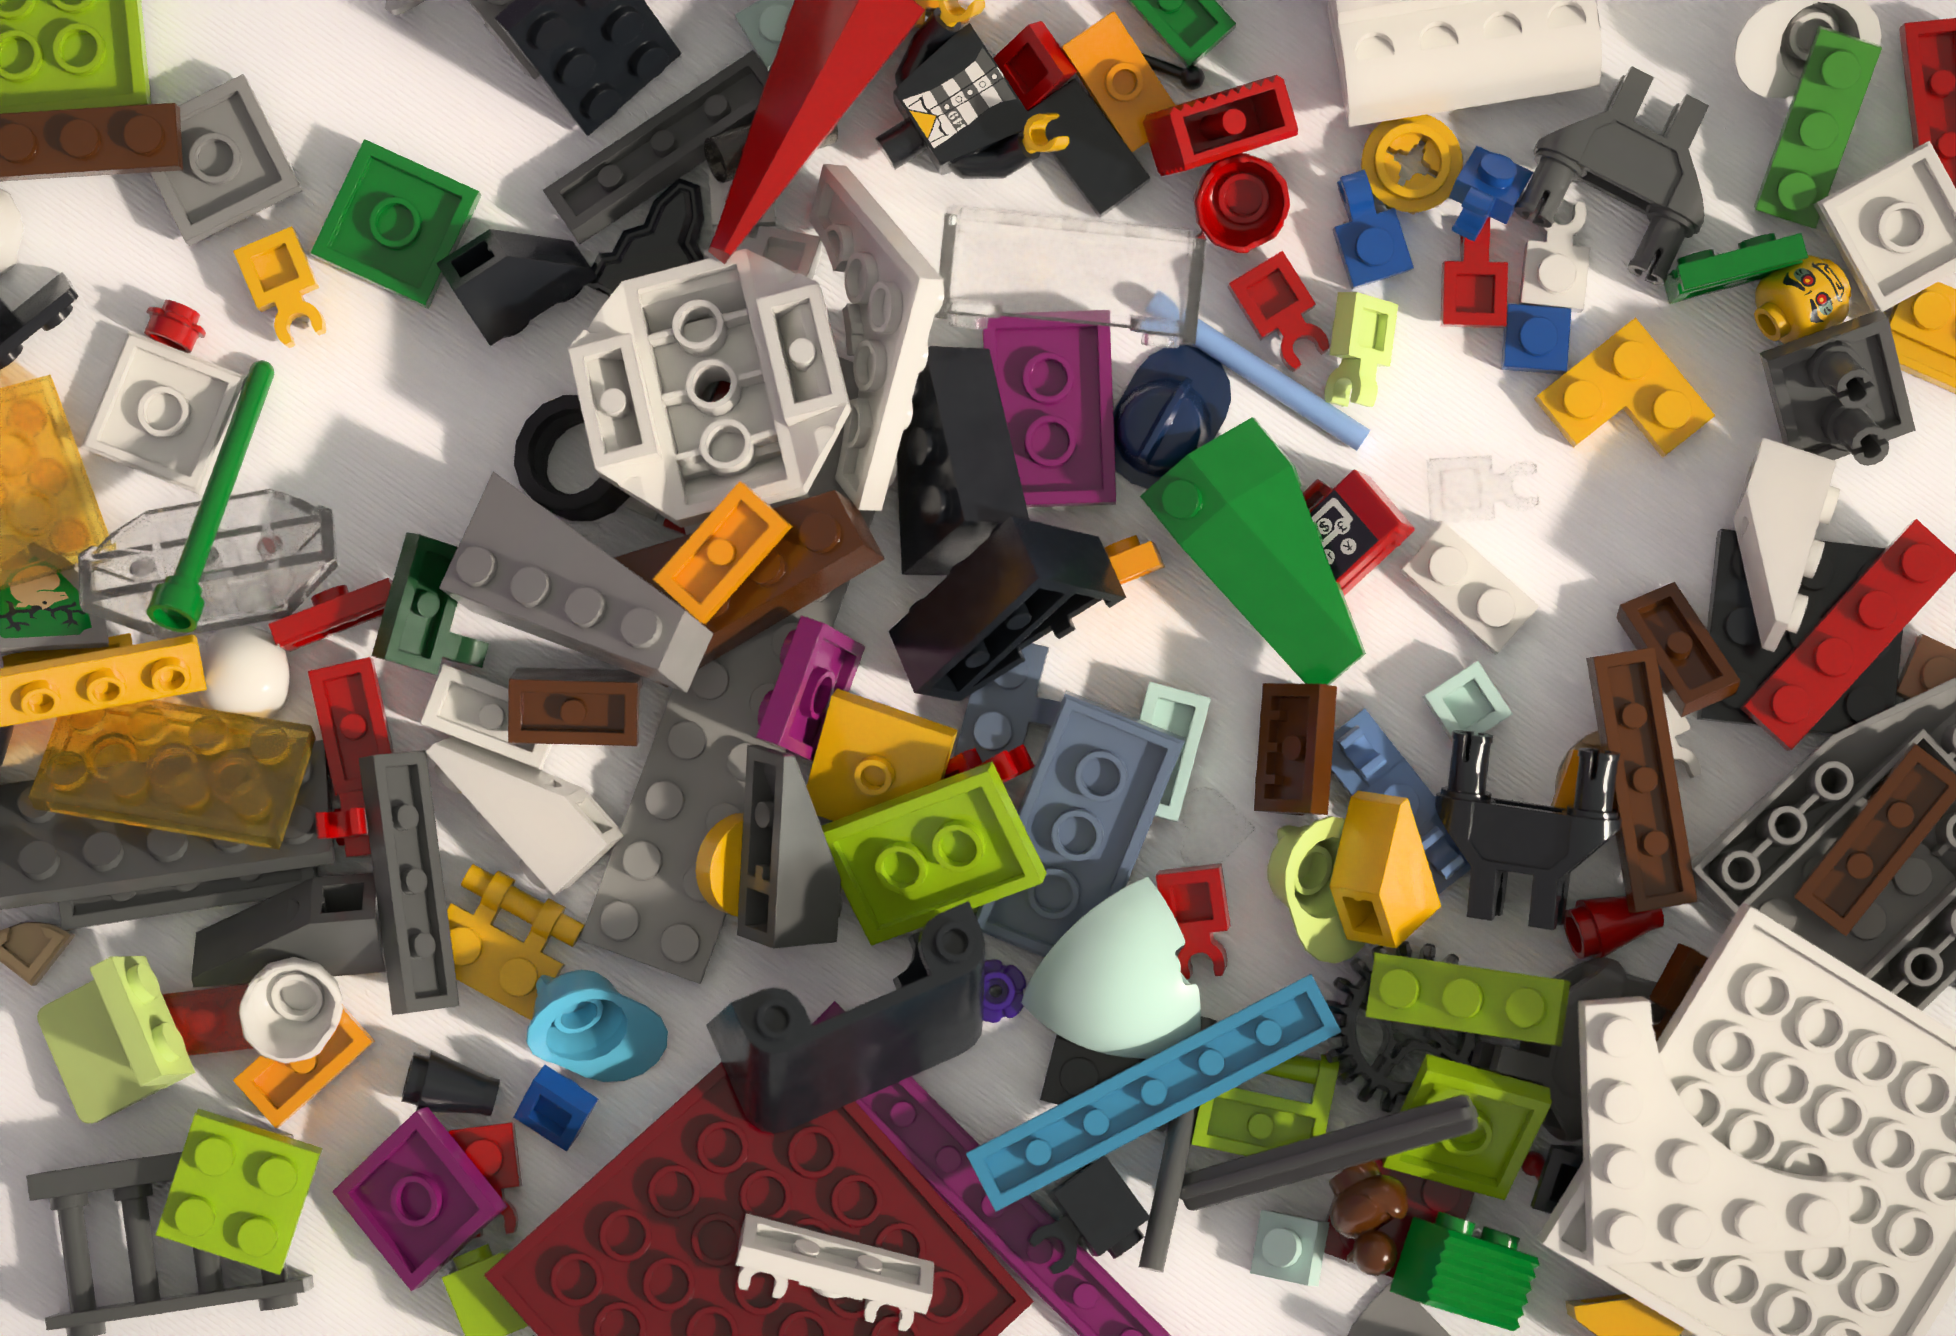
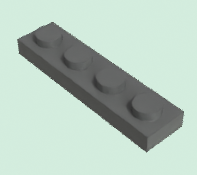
(656, 150)
(409, 882)
(178, 898)

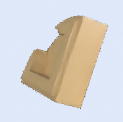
(32, 948)

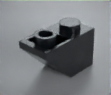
(514, 278)

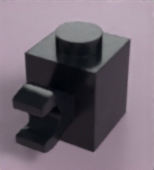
(1097, 1211)

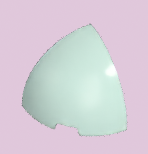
(1118, 979)

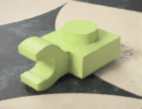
(1364, 340)

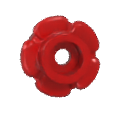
(174, 325)

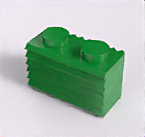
(1463, 1272)

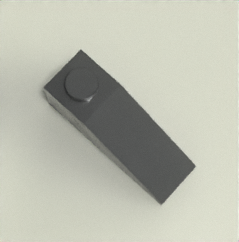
(786, 865)

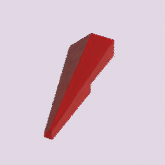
(816, 76)

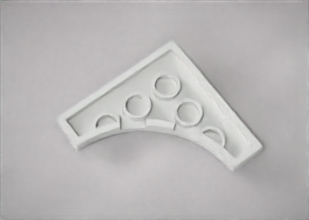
(885, 327)
(1665, 1184)

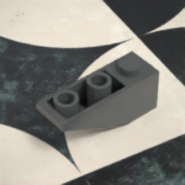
(317, 920)

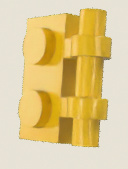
(496, 960)

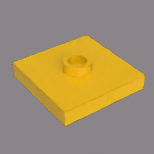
(874, 755)

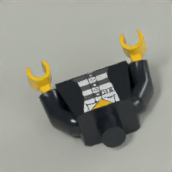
(961, 104)

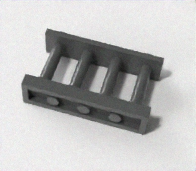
(131, 1185)

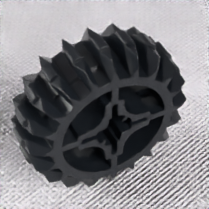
(1377, 1073)

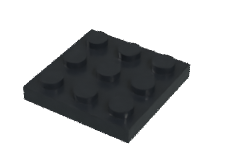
(1736, 634)

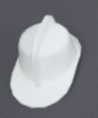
(1780, 36)

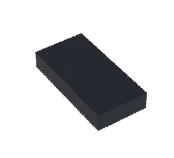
(1096, 155)

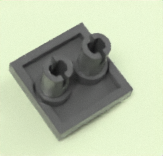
(1840, 390)

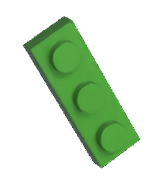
(1817, 126)

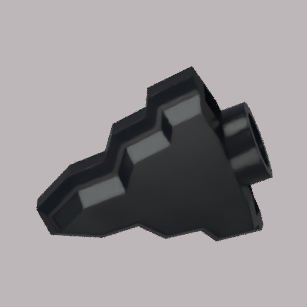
(659, 244)

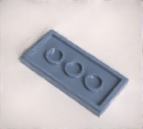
(1084, 817)

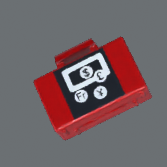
(1356, 525)

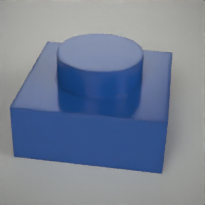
(1536, 339)
(555, 1107)

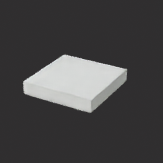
(1895, 227)
(164, 413)

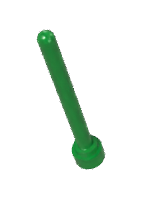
(178, 600)

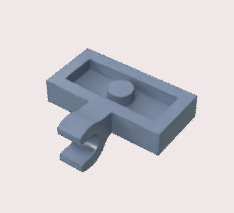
(1004, 708)

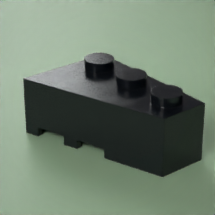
(1000, 601)

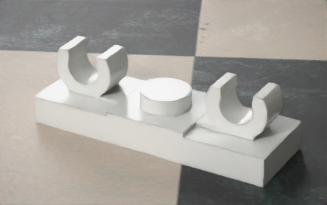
(834, 1267)

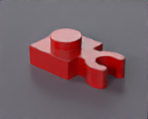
(1274, 302)
(1200, 908)
(496, 1156)

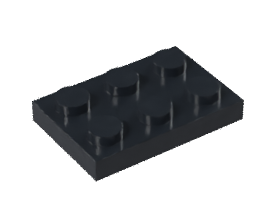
(590, 51)

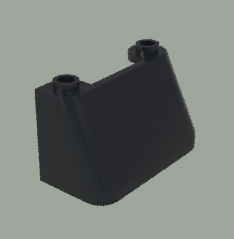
(800, 1071)

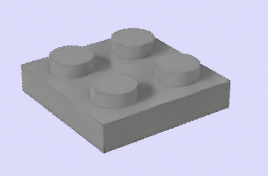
(228, 163)

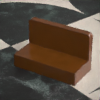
(574, 706)

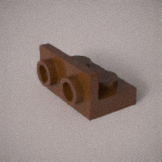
(1295, 748)

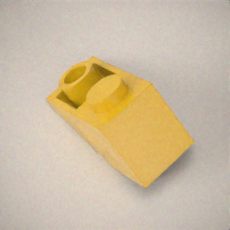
(1382, 872)

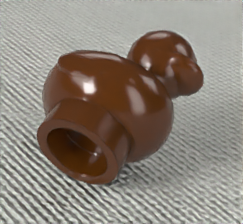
(1362, 1206)

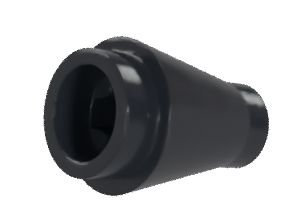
(448, 1086)

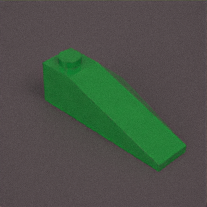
(1251, 533)

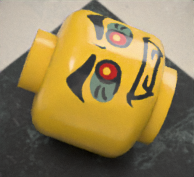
(1802, 299)

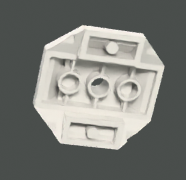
(672, 337)

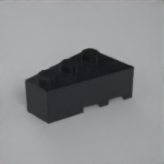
(954, 463)

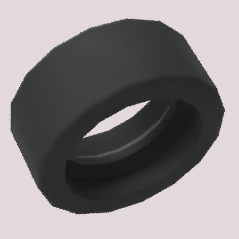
(531, 464)

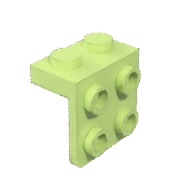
(114, 1039)

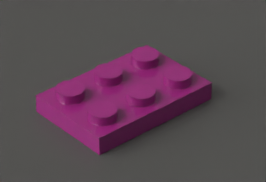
(1057, 407)

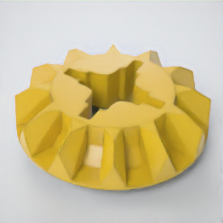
(1440, 155)

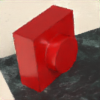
(1034, 64)

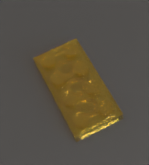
(176, 770)

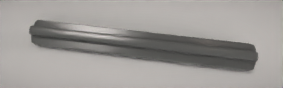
(1329, 1152)

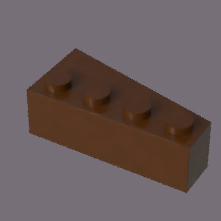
(817, 554)

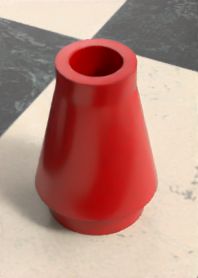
(1605, 925)

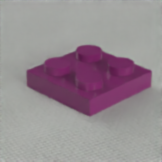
(813, 666)
(419, 1198)

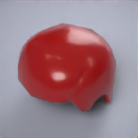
(1241, 202)

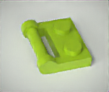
(1255, 1122)

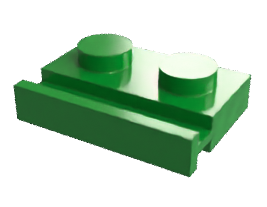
(1710, 273)

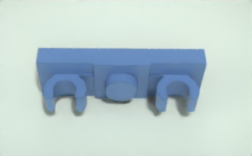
(1371, 763)

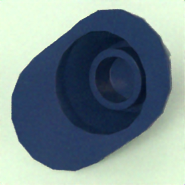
(1168, 412)

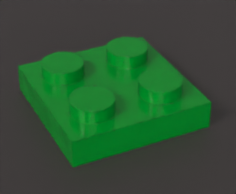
(395, 223)

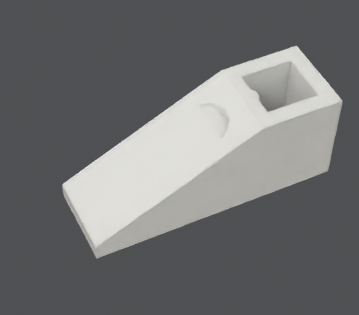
(1776, 531)
(540, 816)

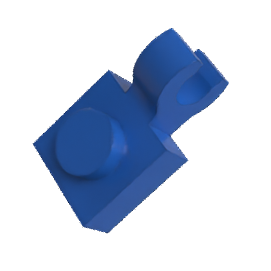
(1487, 188)
(1371, 241)

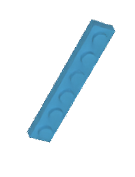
(1153, 1092)

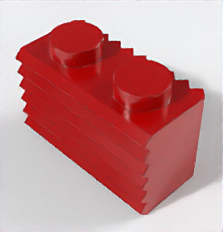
(1220, 125)

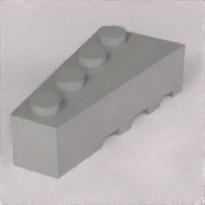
(558, 585)

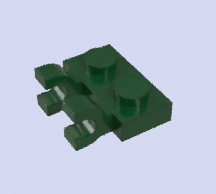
(421, 614)

